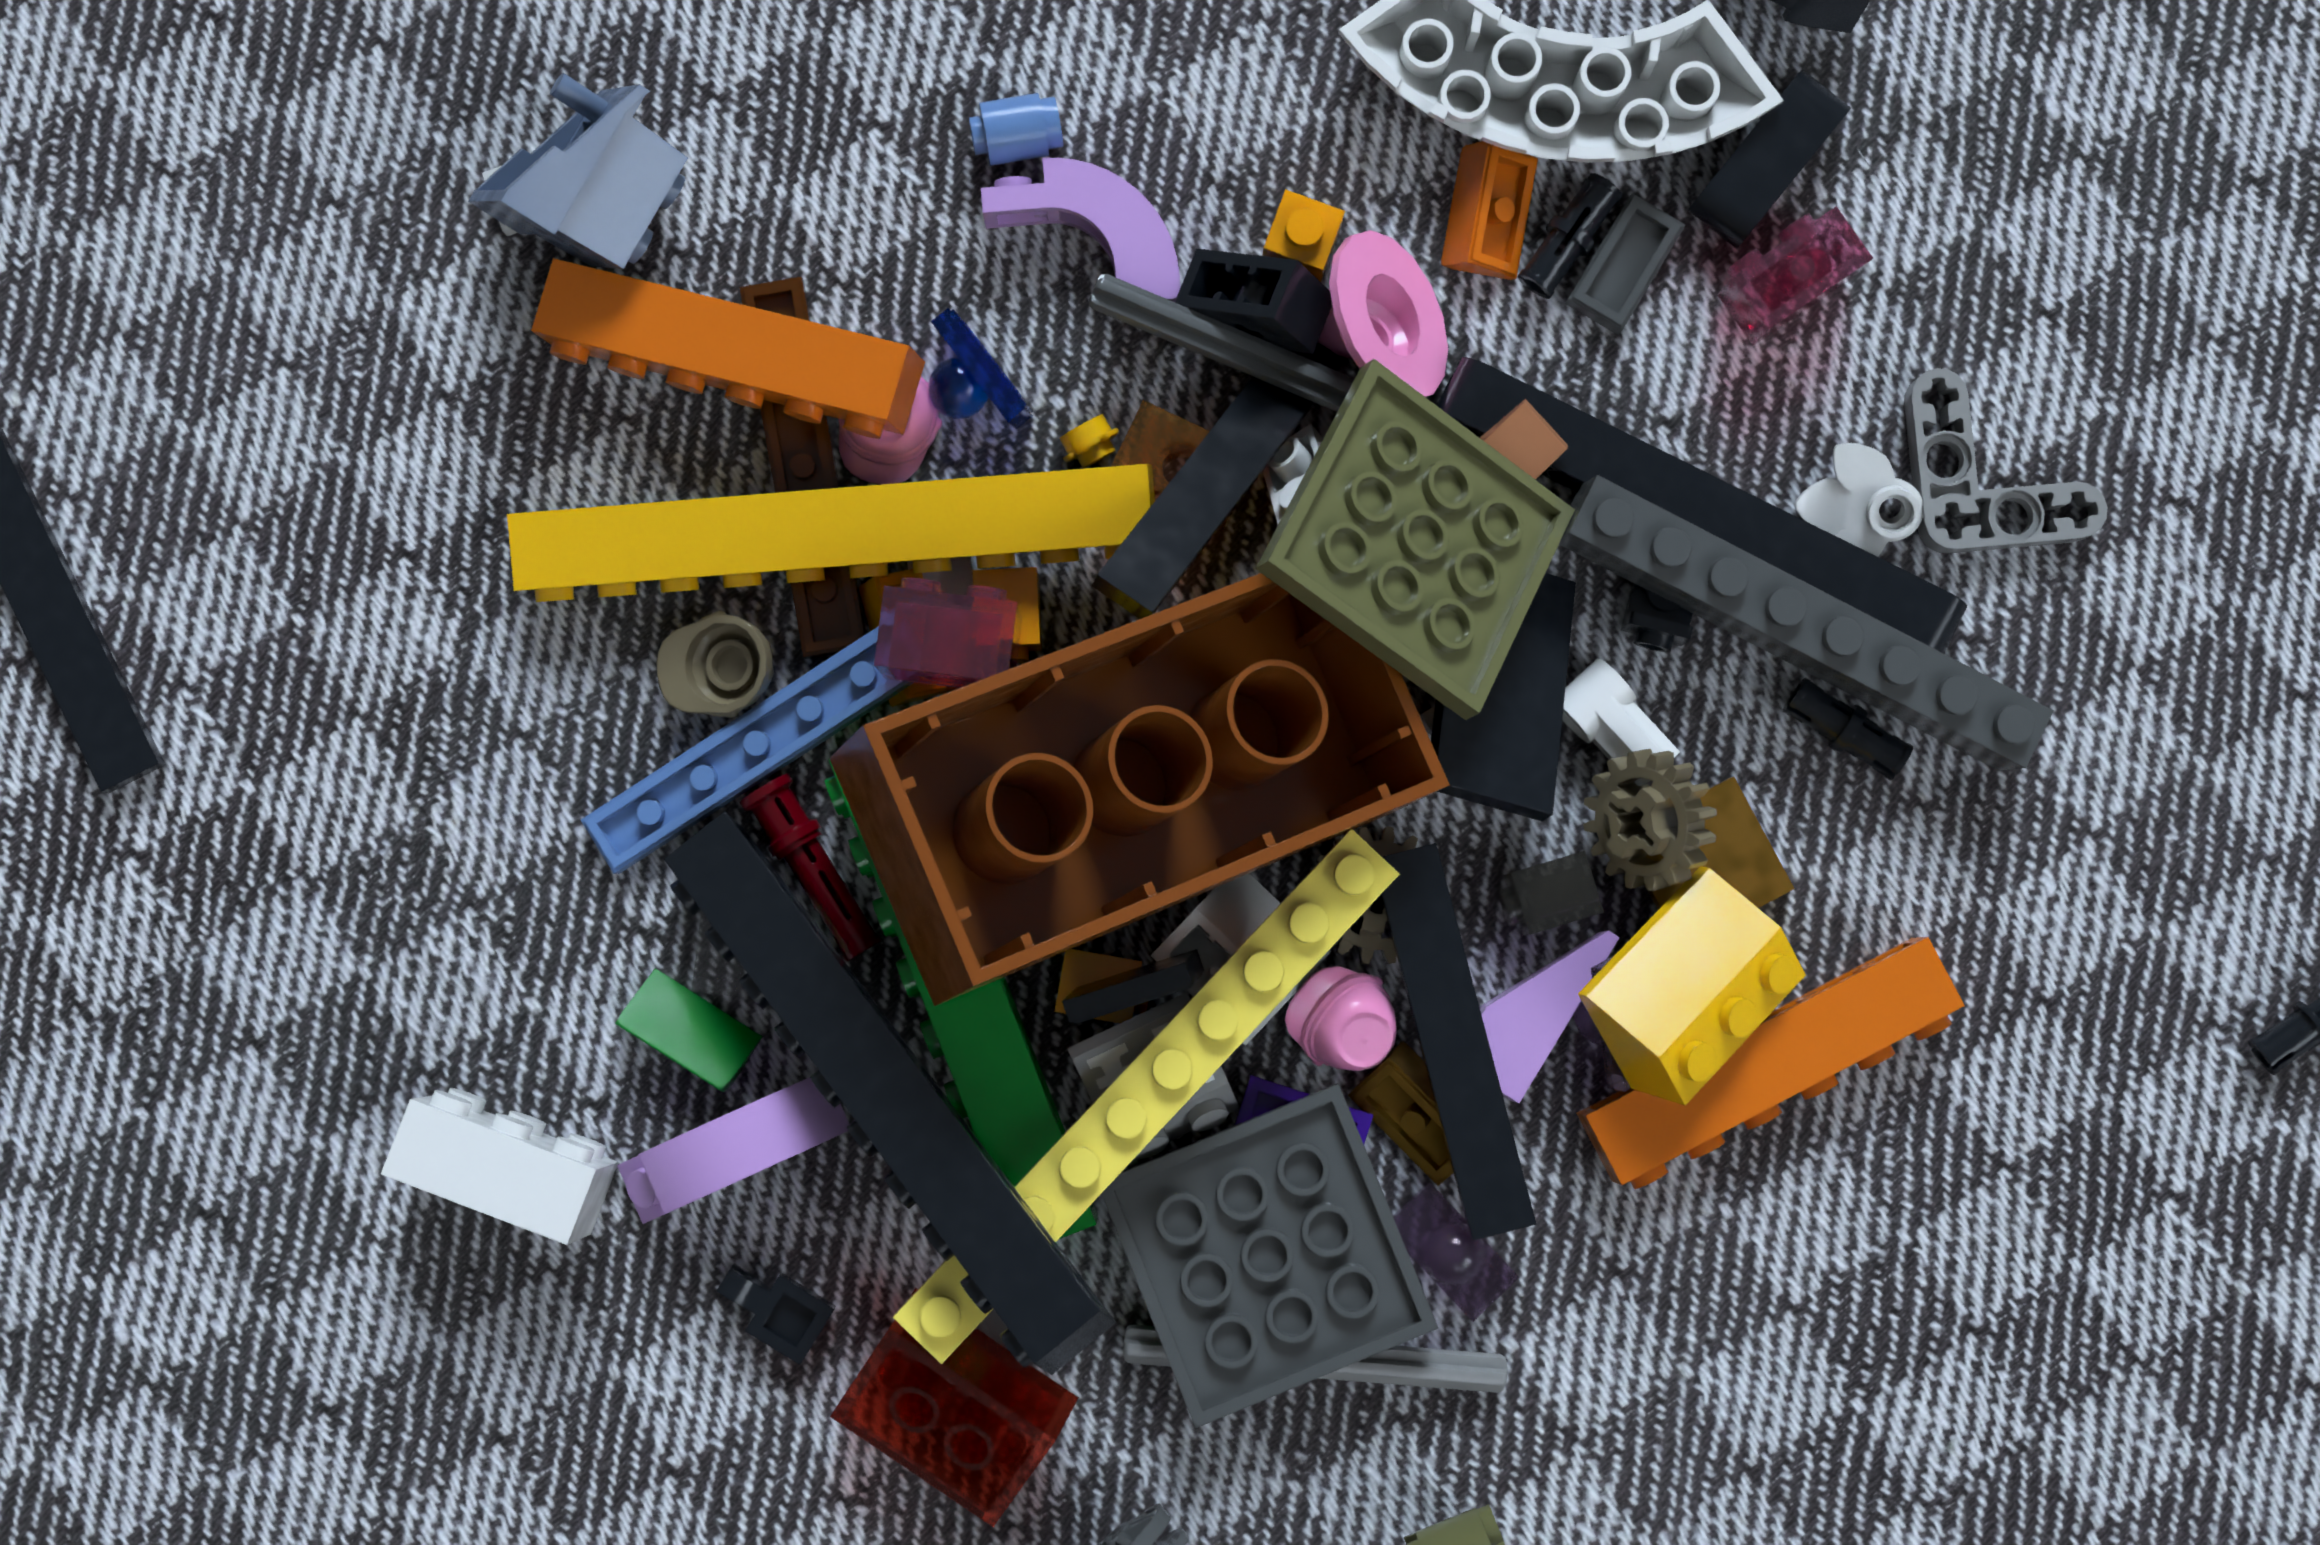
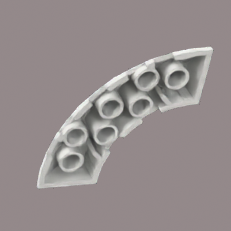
(1561, 89)

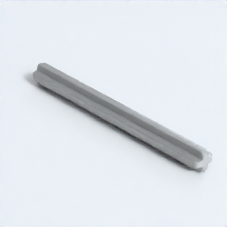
(1393, 1366)

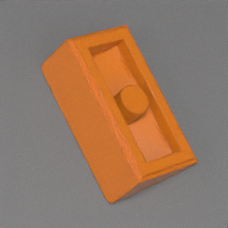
(1489, 211)

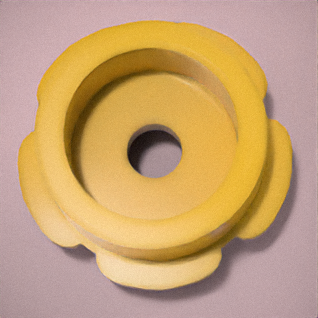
(1089, 441)

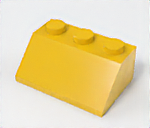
(1690, 987)

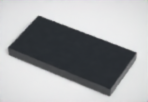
(1512, 746)

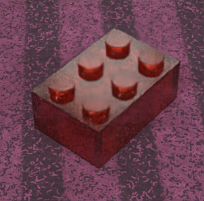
(960, 1424)

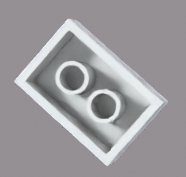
(501, 1165)

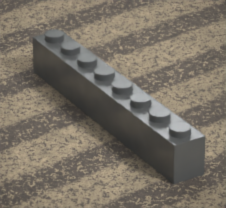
(1804, 625)

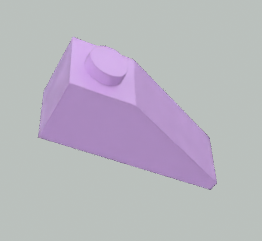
(1533, 1013)

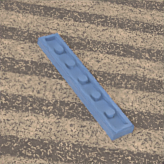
(741, 755)

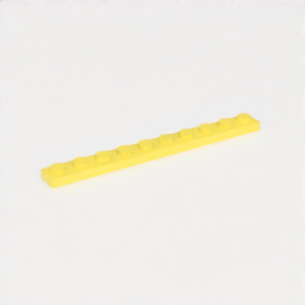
(1170, 1070)

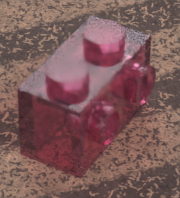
(1794, 275)

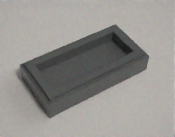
(1625, 264)

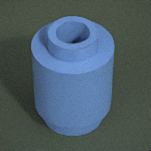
(1016, 128)

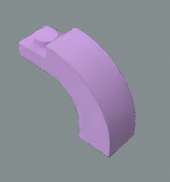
(1099, 205)
(730, 1149)

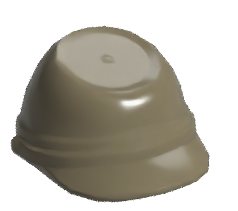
(714, 666)

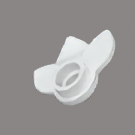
(1852, 500)

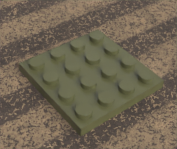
(1417, 540)

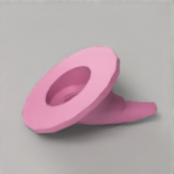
(1385, 311)

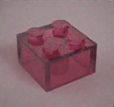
(946, 636)

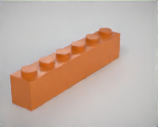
(728, 347)
(1787, 1055)

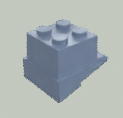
(590, 180)

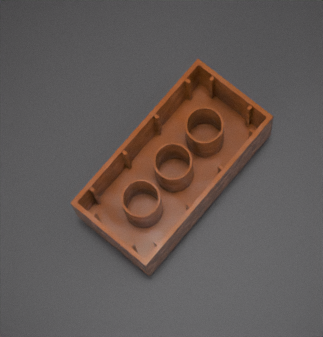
(1126, 778)

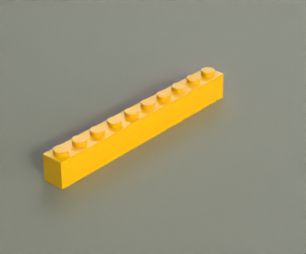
(827, 529)

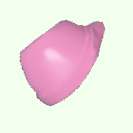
(894, 455)
(1342, 1019)

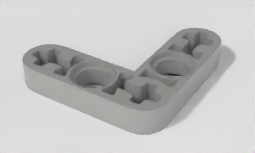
(1962, 490)

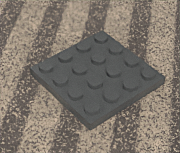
(1267, 1255)

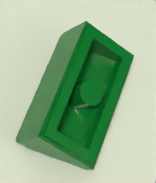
(689, 1030)

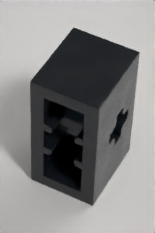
(1258, 296)

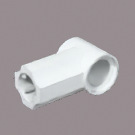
(1603, 711)

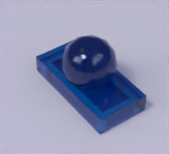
(965, 382)

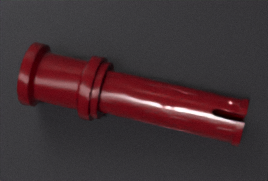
(796, 841)

